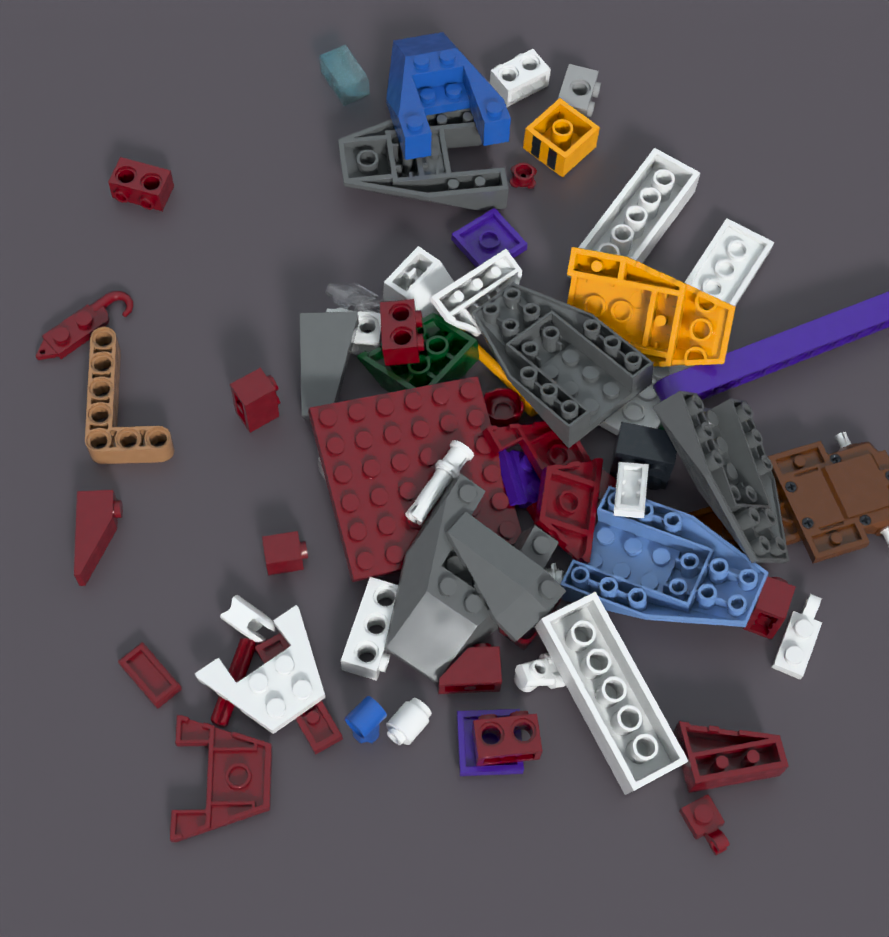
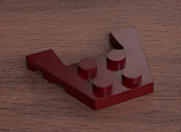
(539, 445)
(235, 778)

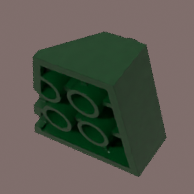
(445, 358)

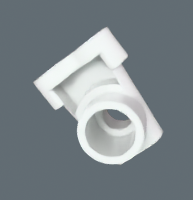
(538, 673)

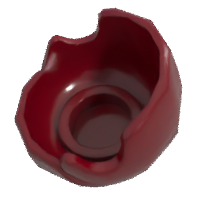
(503, 406)

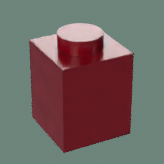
(284, 552)

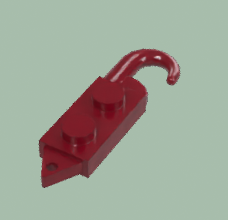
(79, 326)

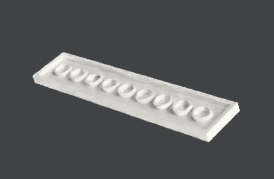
(722, 272)

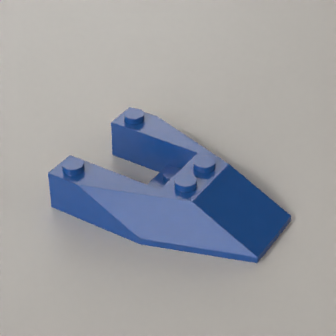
(434, 78)

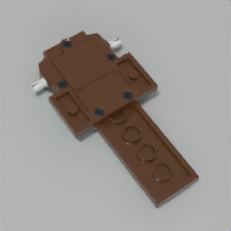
(826, 497)

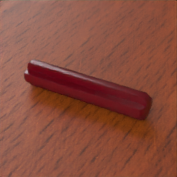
(238, 670)

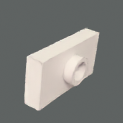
(631, 490)

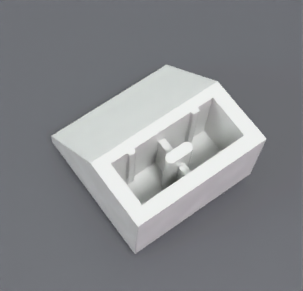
(417, 279)

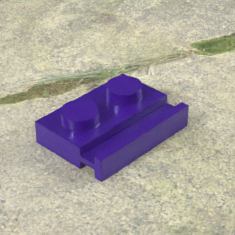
(519, 478)

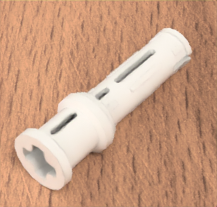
(445, 472)

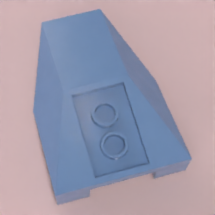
(665, 569)

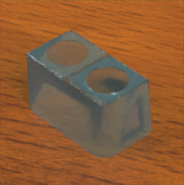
(344, 74)

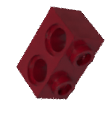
(141, 184)
(399, 332)
(771, 607)
(508, 747)

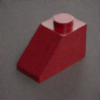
(473, 671)

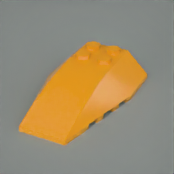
(651, 309)

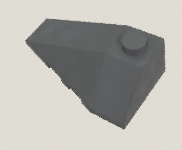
(509, 581)

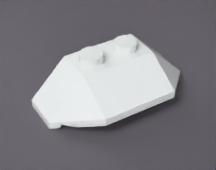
(474, 289)

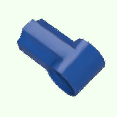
(366, 720)

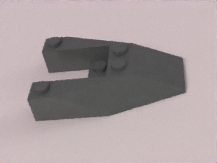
(376, 163)
(435, 601)

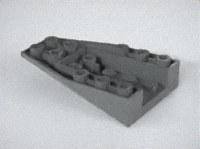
(561, 359)
(729, 470)

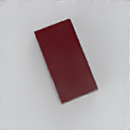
(149, 675)

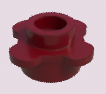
(525, 170)

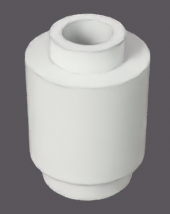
(408, 722)

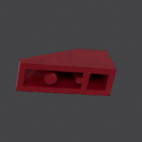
(95, 526)

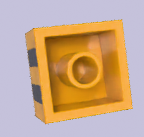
(561, 137)

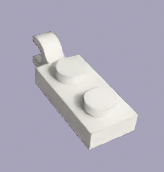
(798, 640)

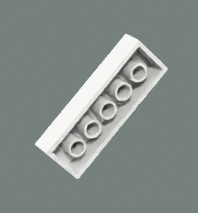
(644, 208)
(610, 693)

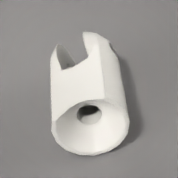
(247, 619)

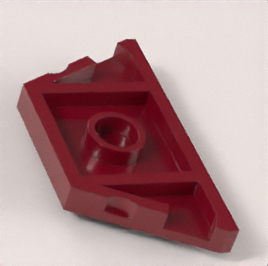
(569, 505)

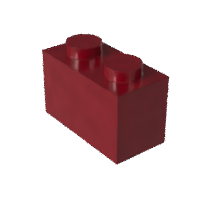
(255, 399)

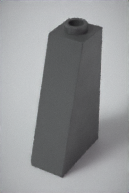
(324, 355)

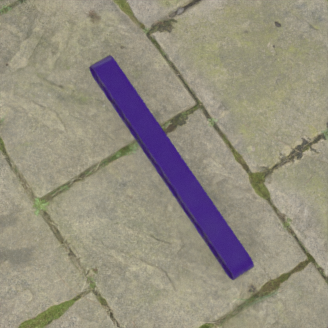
(780, 350)

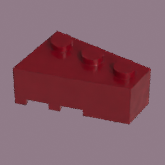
(728, 756)

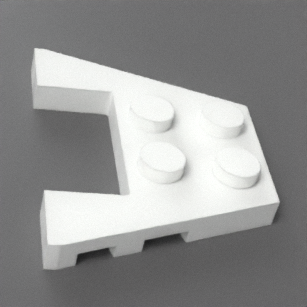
(278, 688)

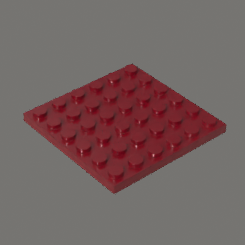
(384, 453)

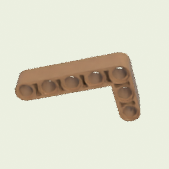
(107, 407)

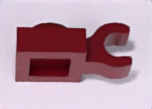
(704, 820)

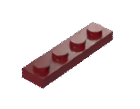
(314, 723)

